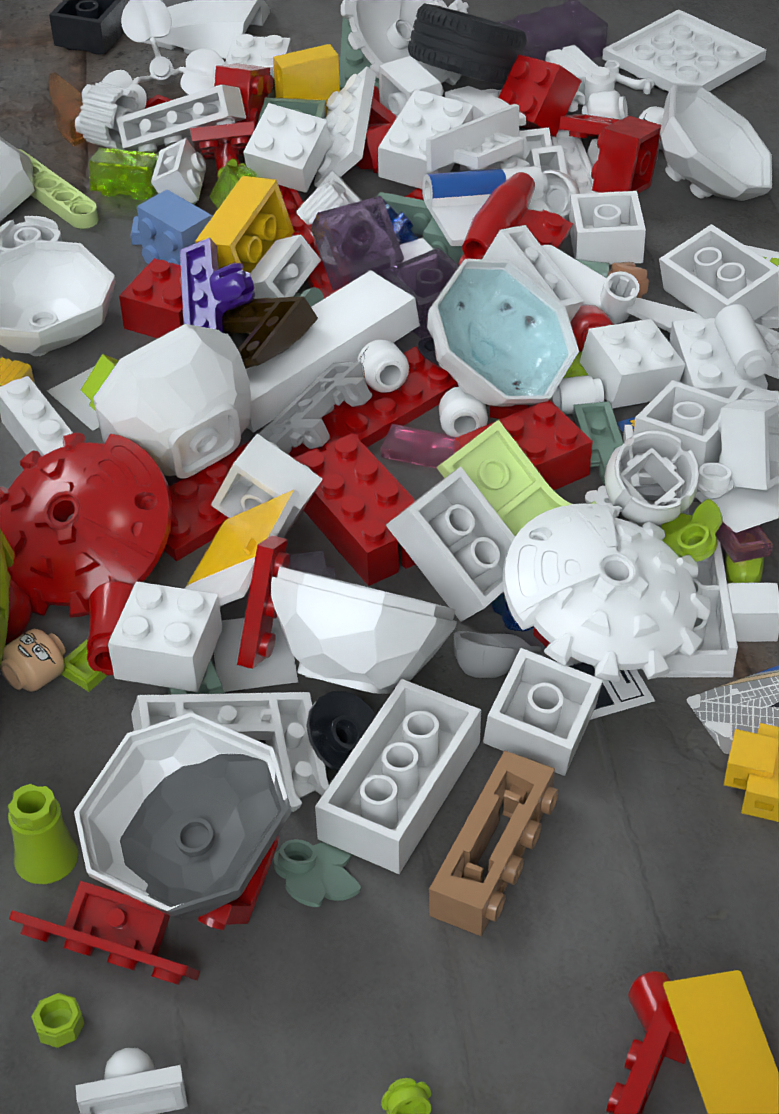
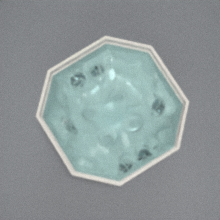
(501, 334)

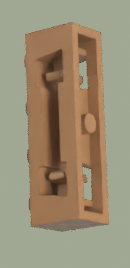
(458, 890)

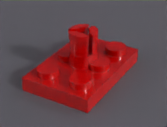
(222, 141)

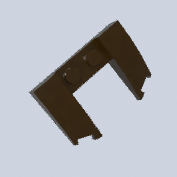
(272, 326)

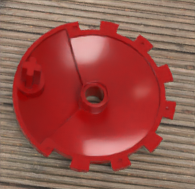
(115, 528)

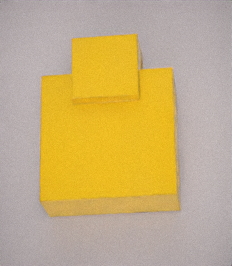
(307, 74)
(755, 768)

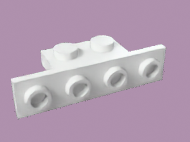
(477, 142)

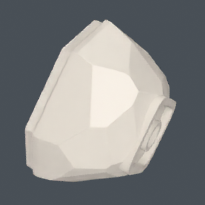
(179, 399)
(357, 632)

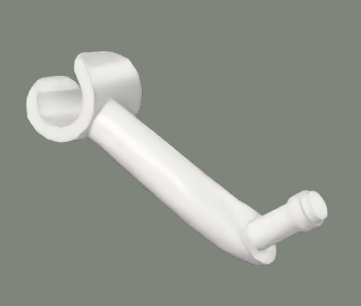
(642, 84)

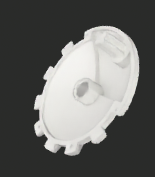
(385, 28)
(603, 590)

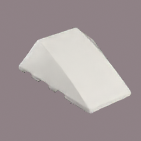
(211, 24)

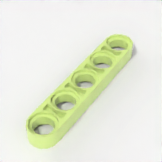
(55, 192)

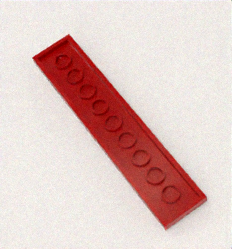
(368, 422)

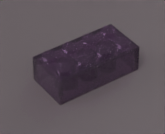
(562, 27)

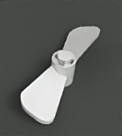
(615, 294)

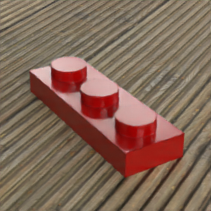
(256, 638)

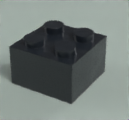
(87, 24)

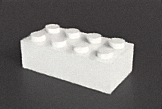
(398, 775)

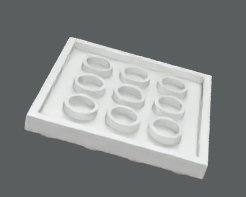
(684, 52)

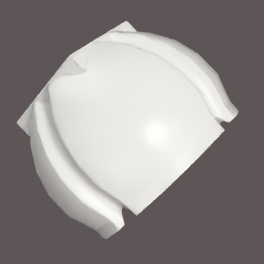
(666, 463)

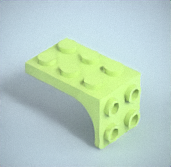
(504, 477)

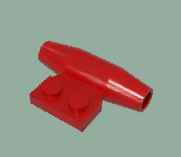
(509, 208)

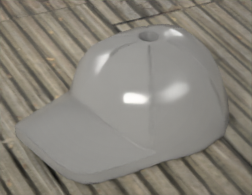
(488, 654)

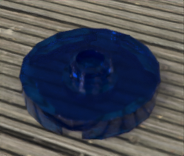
(400, 224)

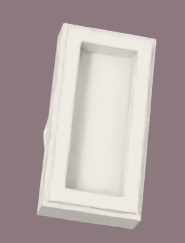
(133, 1087)

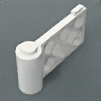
(749, 345)

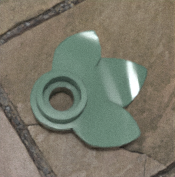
(315, 872)

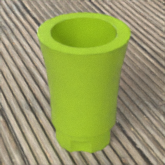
(40, 837)

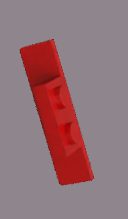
(112, 924)

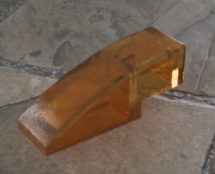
(66, 108)

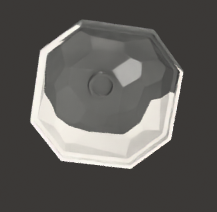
(183, 815)

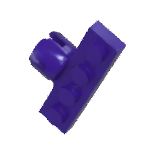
(210, 290)

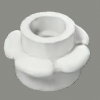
(714, 480)

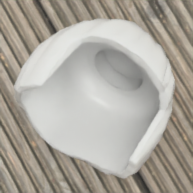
(558, 192)

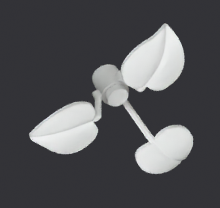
(152, 20)

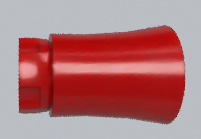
(105, 610)

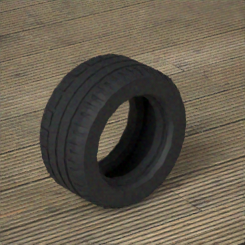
(465, 43)

